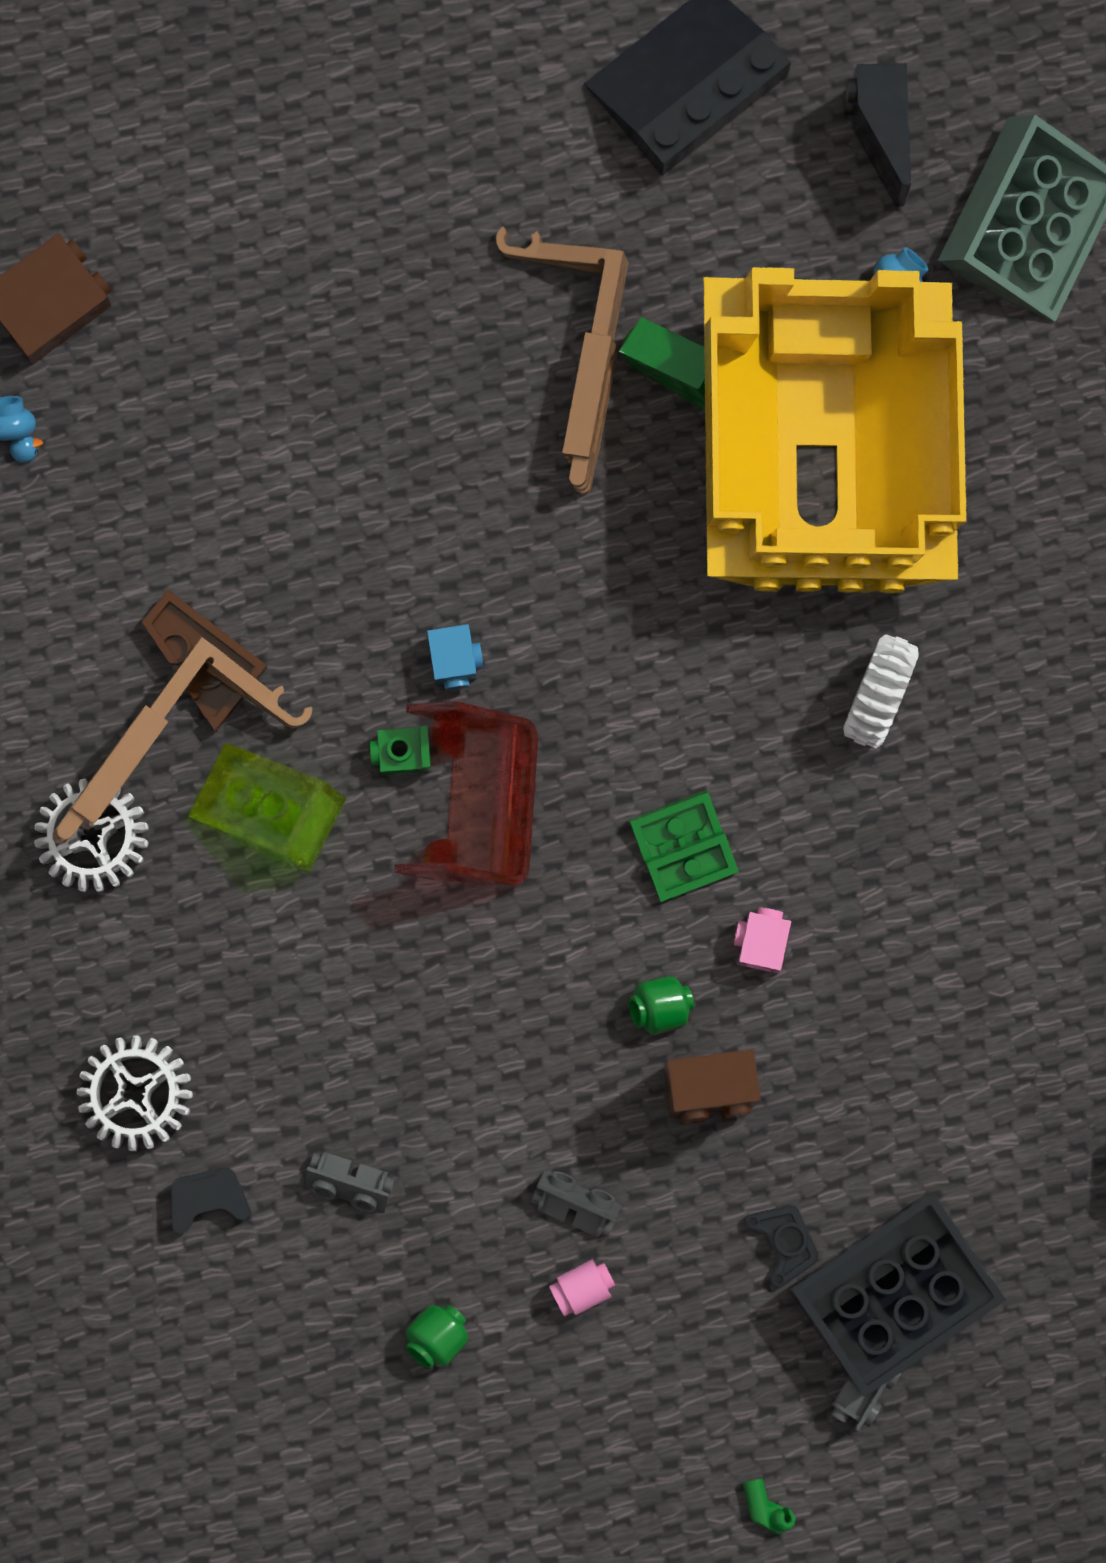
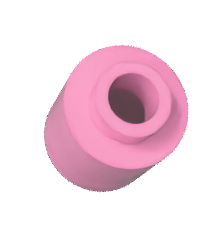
(582, 1288)

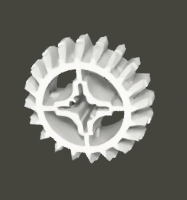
(881, 691)
(108, 826)
(114, 1063)

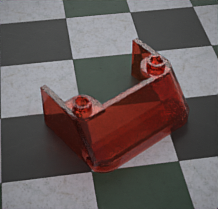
(488, 797)

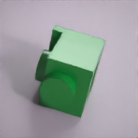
(414, 761)

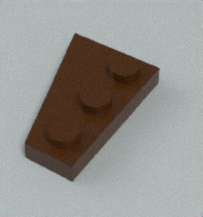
(176, 631)

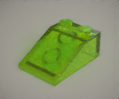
(268, 807)

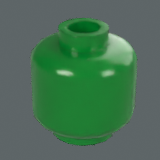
(660, 1005)
(436, 1336)

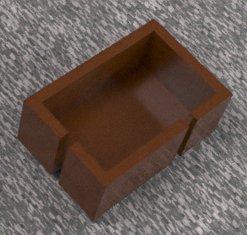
(712, 1084)

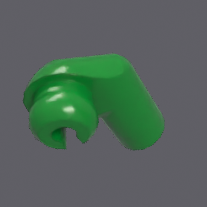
(765, 1512)

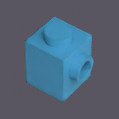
(454, 657)

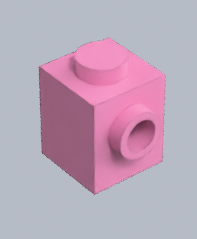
(762, 940)

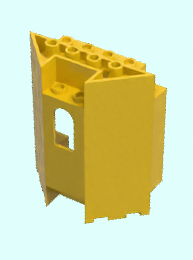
(843, 369)

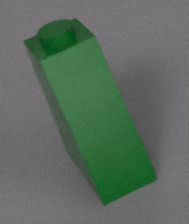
(667, 360)

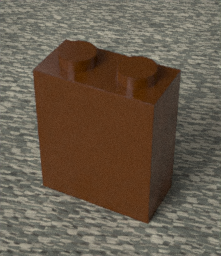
(50, 297)

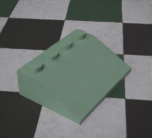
(1030, 217)

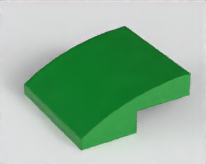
(691, 863)

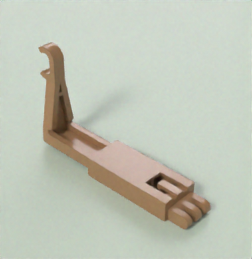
(598, 349)
(151, 722)

